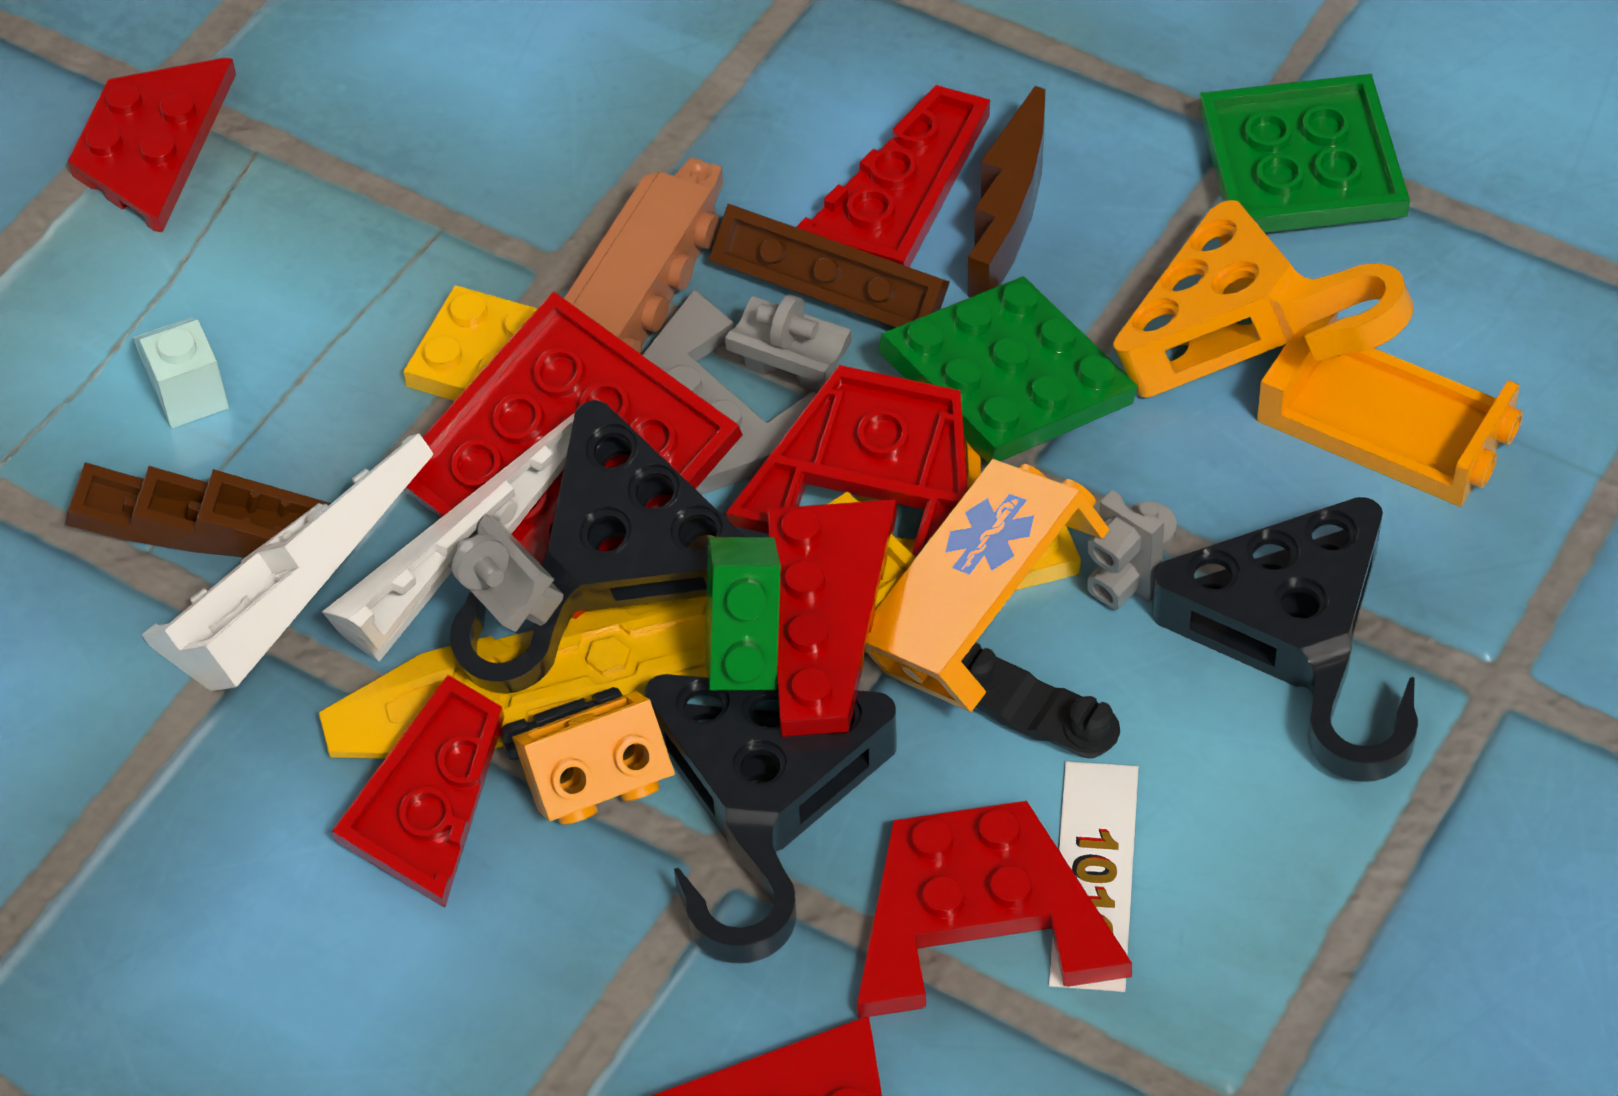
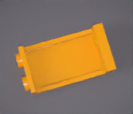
(1390, 416)

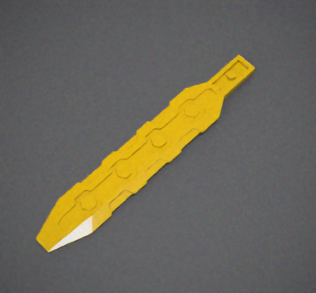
(595, 653)

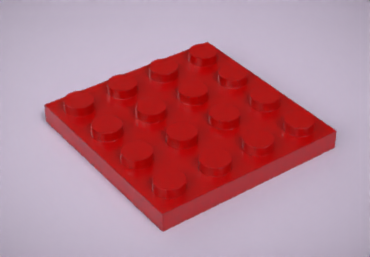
(540, 382)

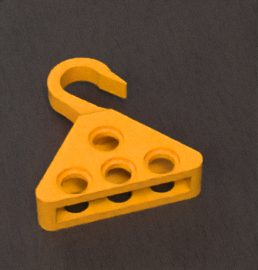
(1257, 282)

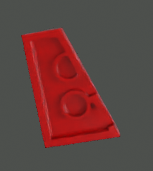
(426, 792)

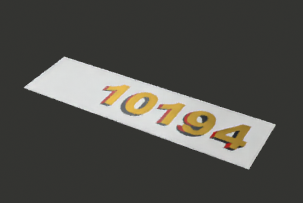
(1099, 847)

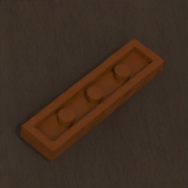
(825, 268)

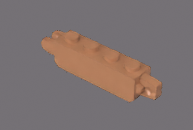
(650, 251)

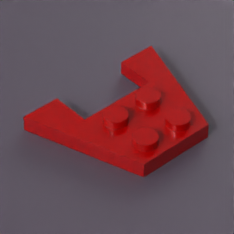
(871, 439)
(976, 880)

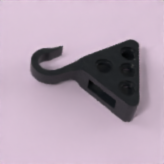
(590, 509)
(1254, 610)
(758, 819)

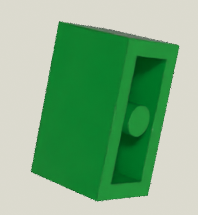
(742, 613)

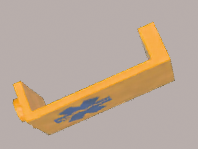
(970, 574)

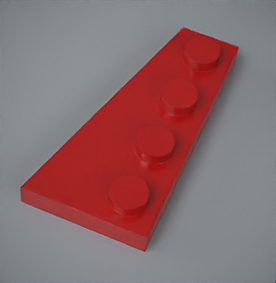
(826, 607)

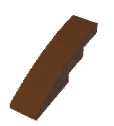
(1008, 194)
(184, 513)

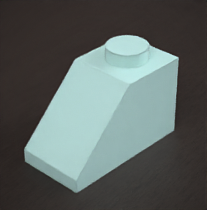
(182, 371)

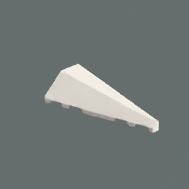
(392, 595)
(254, 604)

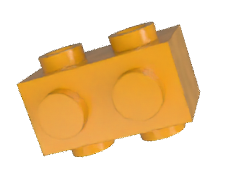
(593, 751)

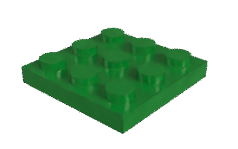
(1305, 153)
(1017, 367)

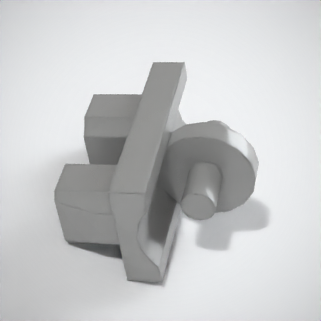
(789, 340)
(1129, 549)
(505, 576)

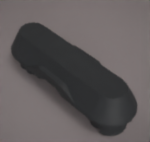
(1040, 709)

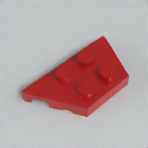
(150, 135)

